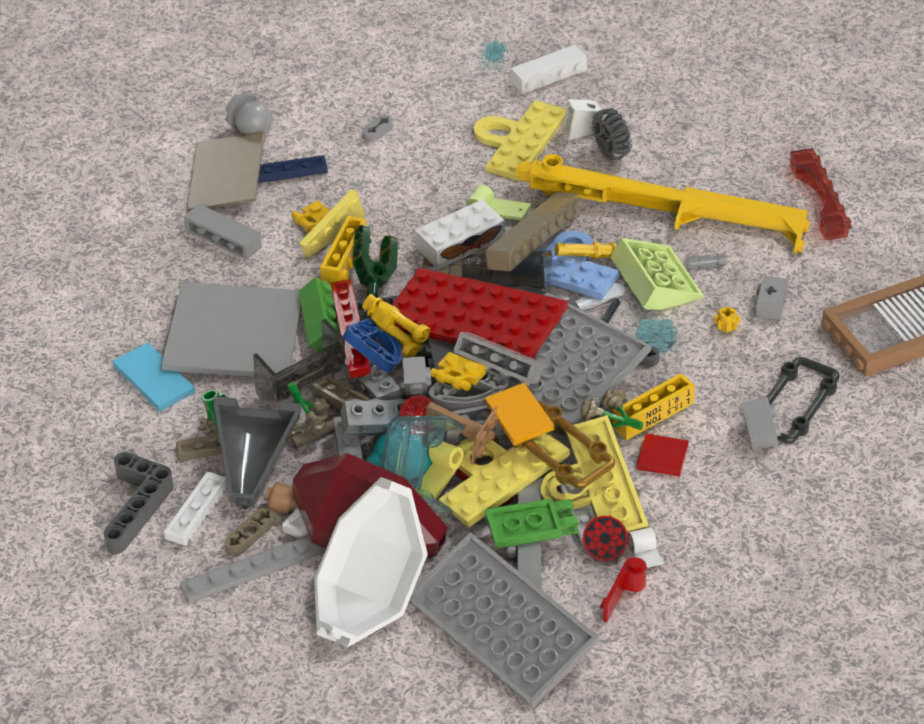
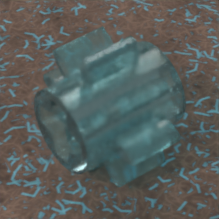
(494, 51)

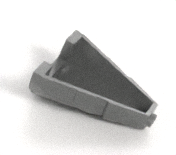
(252, 444)

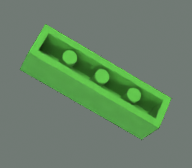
(317, 305)

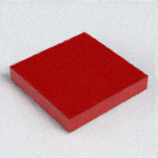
(662, 455)

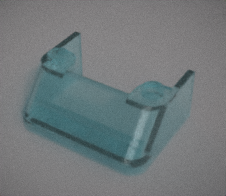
(407, 449)

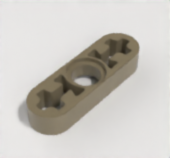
(252, 522)

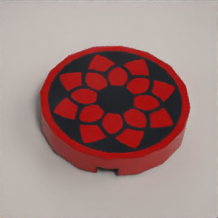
(605, 538)

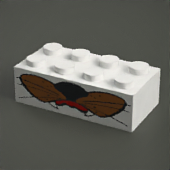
(459, 234)

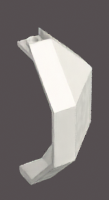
(369, 564)

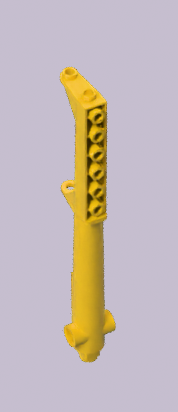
(689, 203)

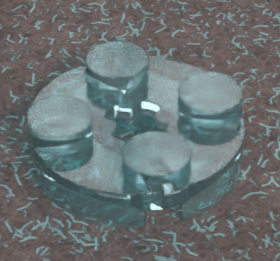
(664, 328)

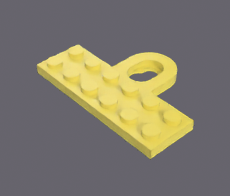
(525, 139)
(500, 479)
(611, 493)

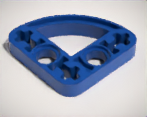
(361, 337)

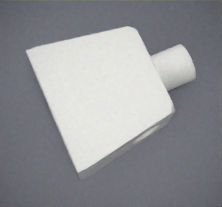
(579, 117)

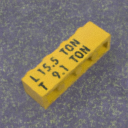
(657, 404)

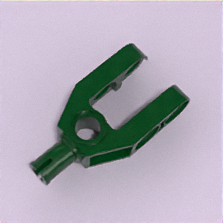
(369, 272)

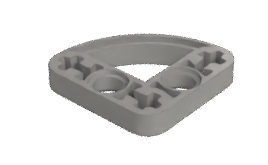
(491, 385)

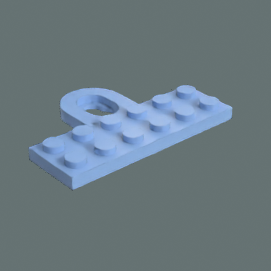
(576, 272)

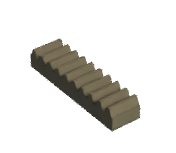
(335, 392)

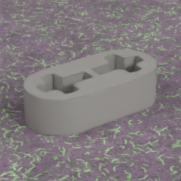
(377, 128)

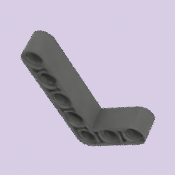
(153, 485)

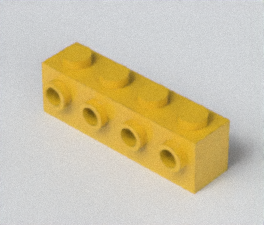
(339, 258)

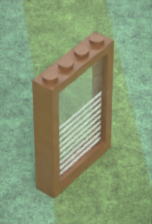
(880, 326)

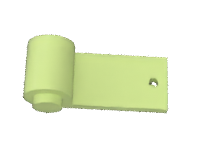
(505, 208)

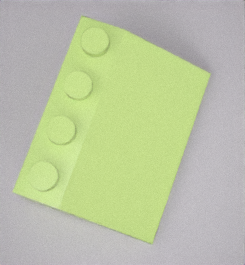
(654, 274)

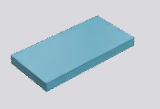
(145, 373)

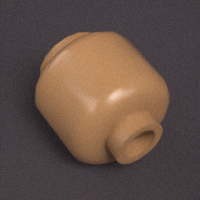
(280, 498)

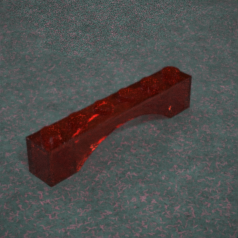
(808, 169)

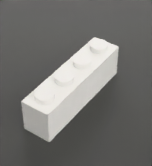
(548, 69)

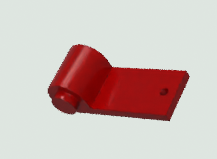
(630, 578)

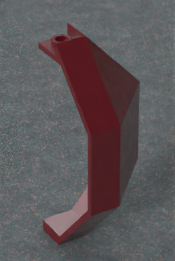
(334, 484)

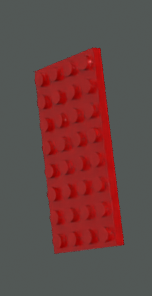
(488, 310)

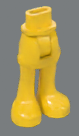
(386, 315)

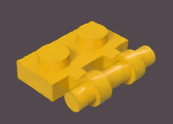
(314, 212)
(458, 371)

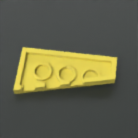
(330, 225)

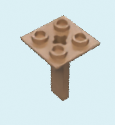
(479, 433)

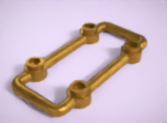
(564, 472)

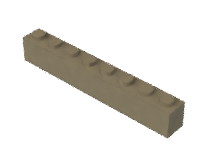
(532, 231)

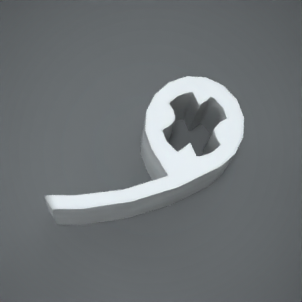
(644, 546)

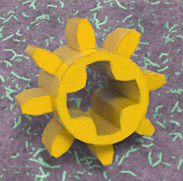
(727, 319)

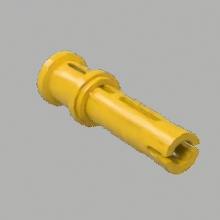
(592, 250)

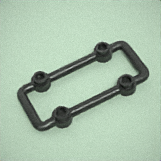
(827, 387)

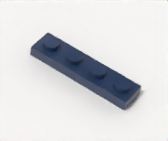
(293, 168)

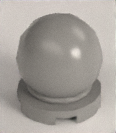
(248, 114)

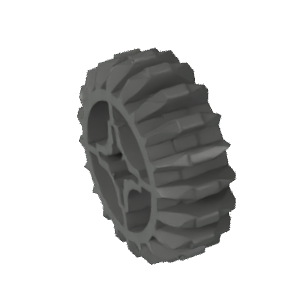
(611, 134)

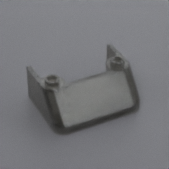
(532, 271)
(305, 373)

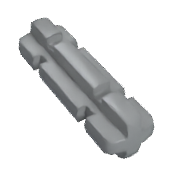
(706, 261)

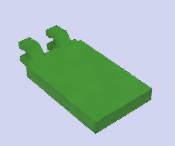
(531, 522)

